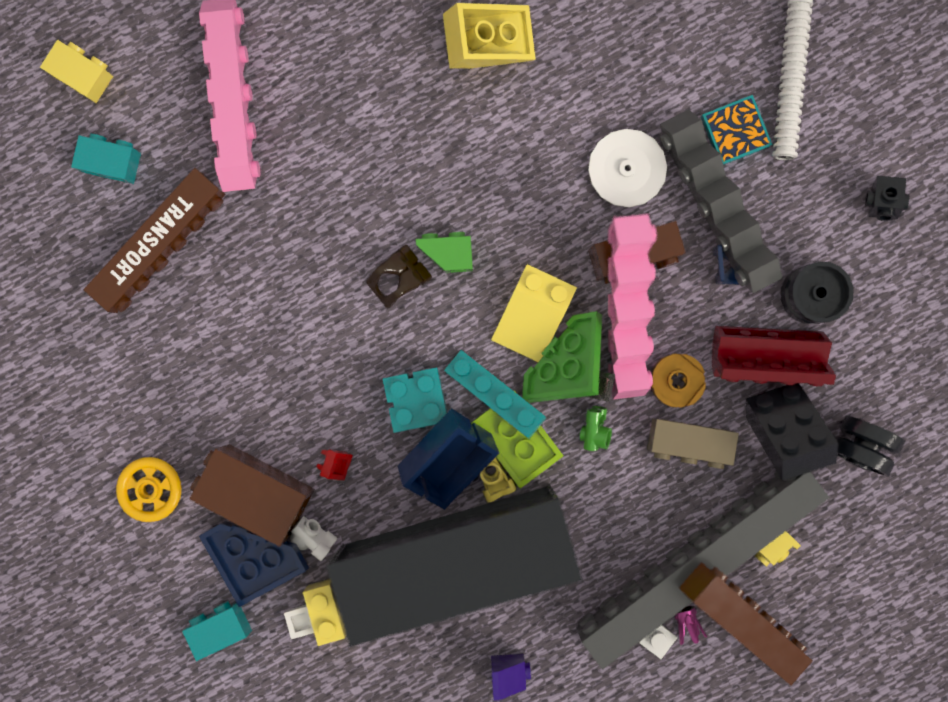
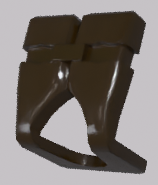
(410, 273)

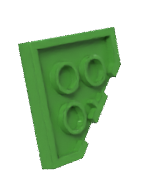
(568, 363)

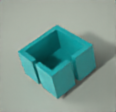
(416, 400)

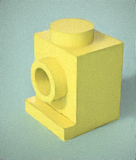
(777, 550)

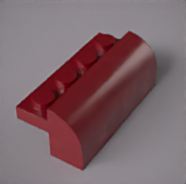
(772, 356)

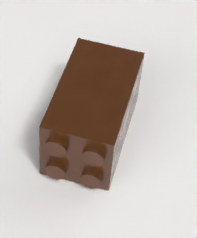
(251, 493)

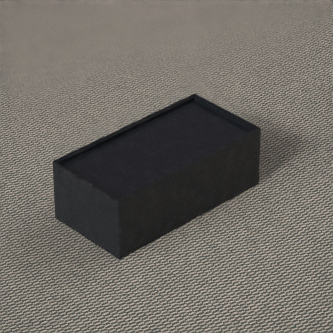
(452, 565)

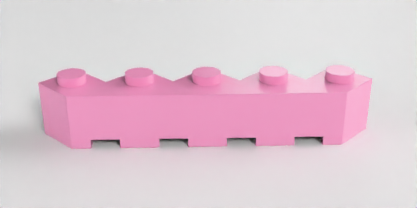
(229, 94)
(629, 304)

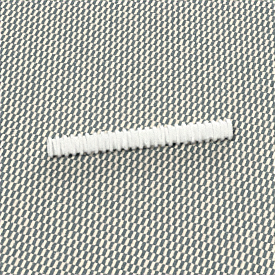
(792, 79)

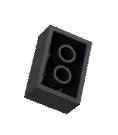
(791, 431)

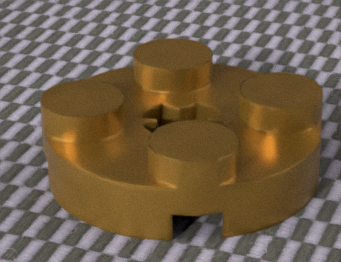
(693, 380)

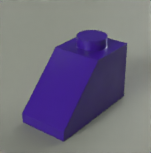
(509, 675)

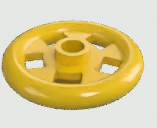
(161, 508)

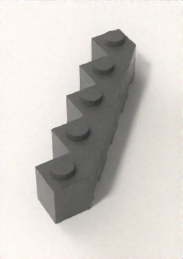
(719, 201)

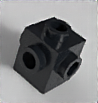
(887, 198)

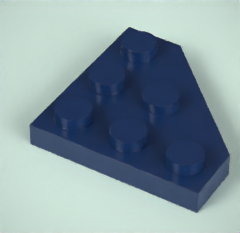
(251, 562)

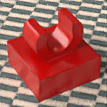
(335, 464)

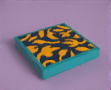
(736, 129)

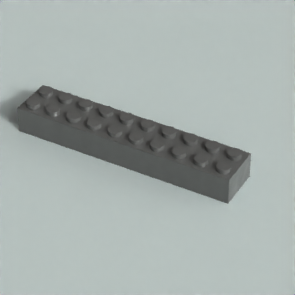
(724, 544)

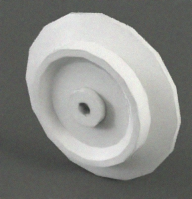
(629, 150)

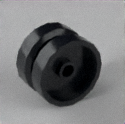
(832, 297)
(867, 444)

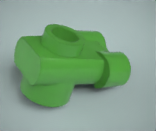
(594, 433)

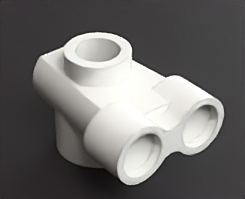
(310, 535)

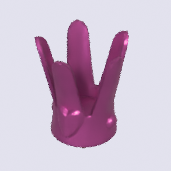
(688, 616)

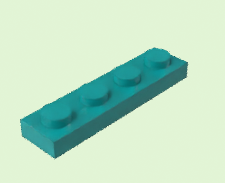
(495, 394)

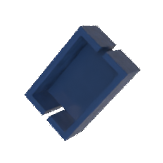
(447, 459)

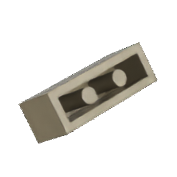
(692, 443)

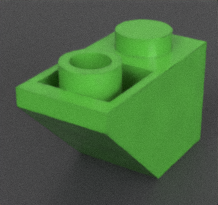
(449, 253)

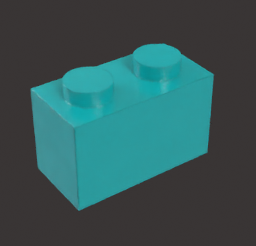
(106, 159)
(217, 630)

